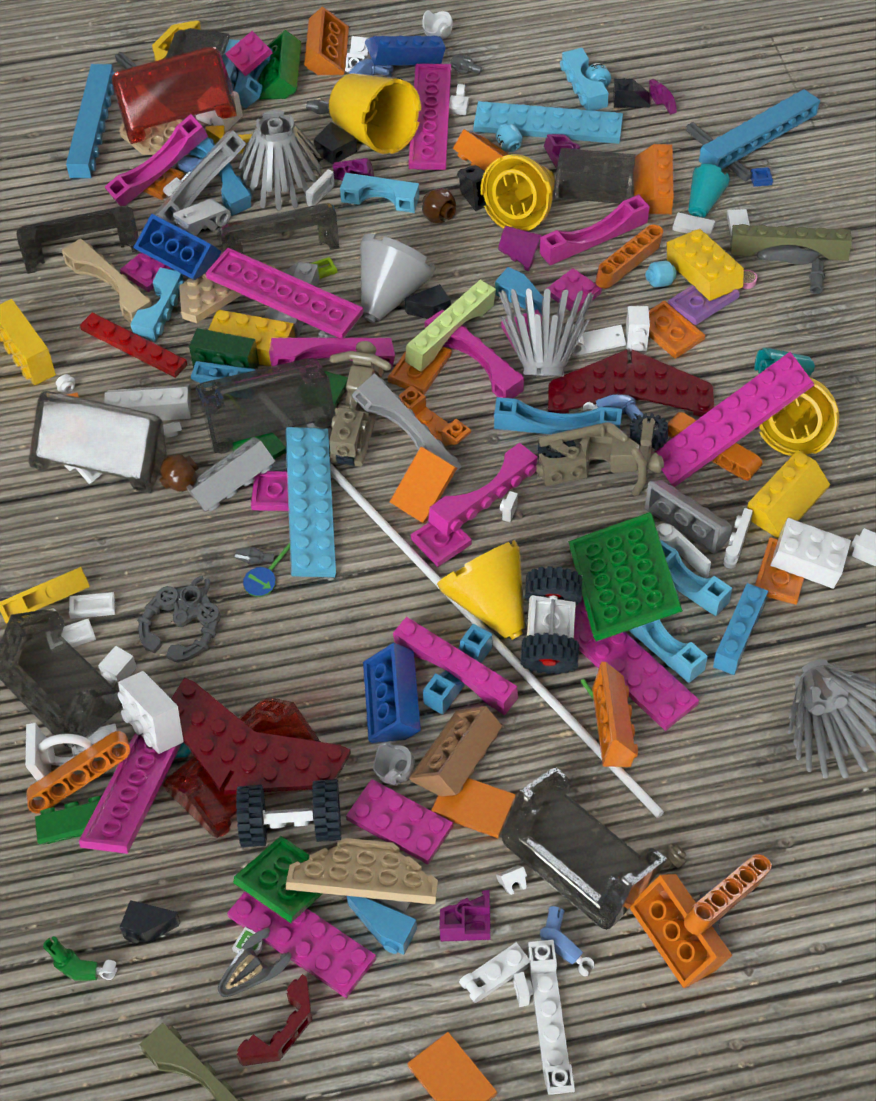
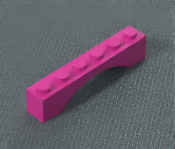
(131, 183)
(626, 217)
(294, 349)
(503, 378)
(454, 511)
(487, 684)

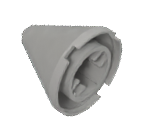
(389, 275)

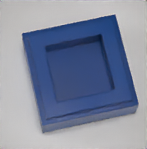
(761, 177)

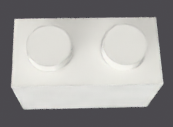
(637, 328)

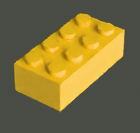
(705, 264)
(253, 327)
(24, 344)

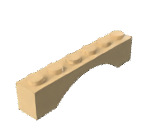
(84, 260)

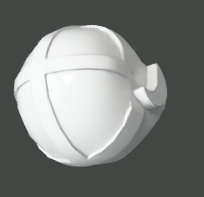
(437, 24)

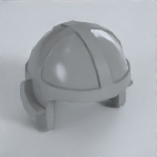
(393, 763)

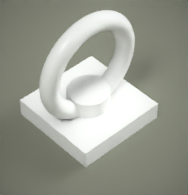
(41, 753)

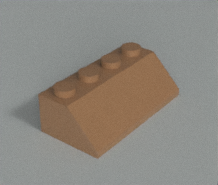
(457, 751)

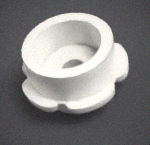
(65, 383)

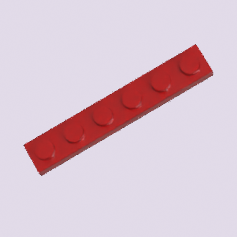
(133, 344)

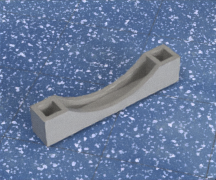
(201, 175)
(379, 399)

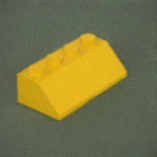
(788, 493)

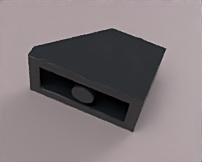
(630, 94)
(427, 302)
(147, 922)

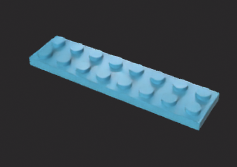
(540, 121)
(310, 502)

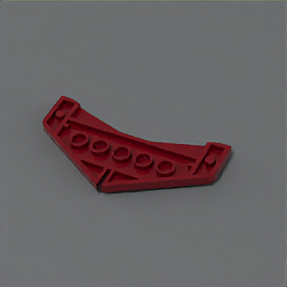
(642, 379)
(230, 747)

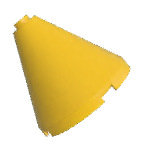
(517, 192)
(803, 424)
(491, 589)

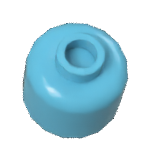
(598, 72)
(509, 137)
(660, 274)

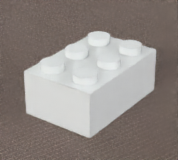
(810, 553)
(150, 712)

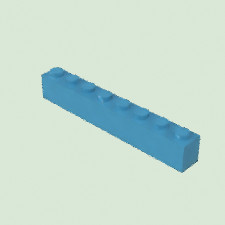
(91, 122)
(760, 130)

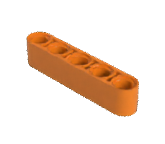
(629, 256)
(734, 459)
(84, 762)
(727, 894)

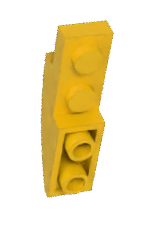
(45, 593)

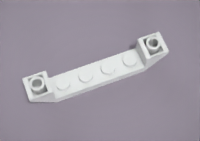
(549, 1018)

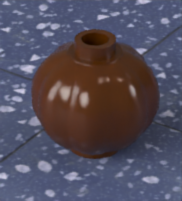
(437, 203)
(178, 472)

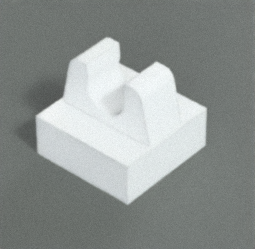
(510, 876)

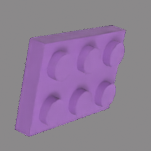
(697, 307)

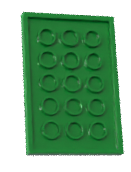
(624, 577)

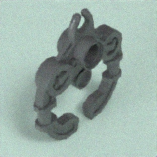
(184, 611)

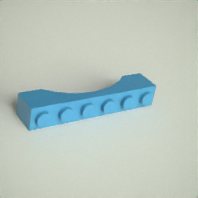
(234, 194)
(518, 416)

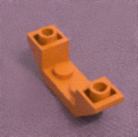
(447, 433)

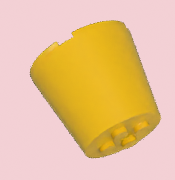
(376, 110)

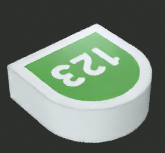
(244, 936)

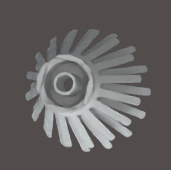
(275, 140)
(543, 355)
(825, 695)

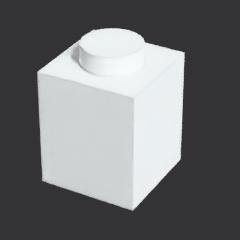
(865, 547)
(117, 665)

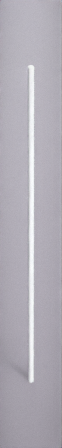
(502, 649)

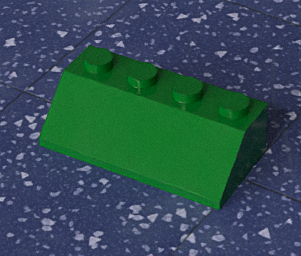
(281, 73)
(66, 823)

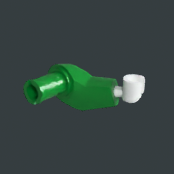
(78, 970)

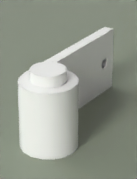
(203, 211)
(599, 340)
(685, 548)

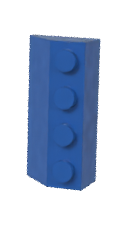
(405, 50)
(176, 248)
(391, 695)

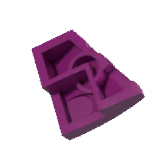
(661, 94)
(554, 143)
(358, 166)
(519, 245)
(466, 920)

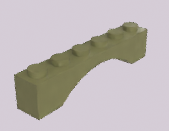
(832, 243)
(171, 1055)

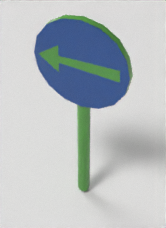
(261, 580)

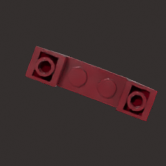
(257, 1052)

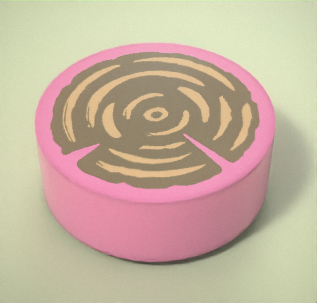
(749, 279)

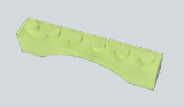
(427, 344)

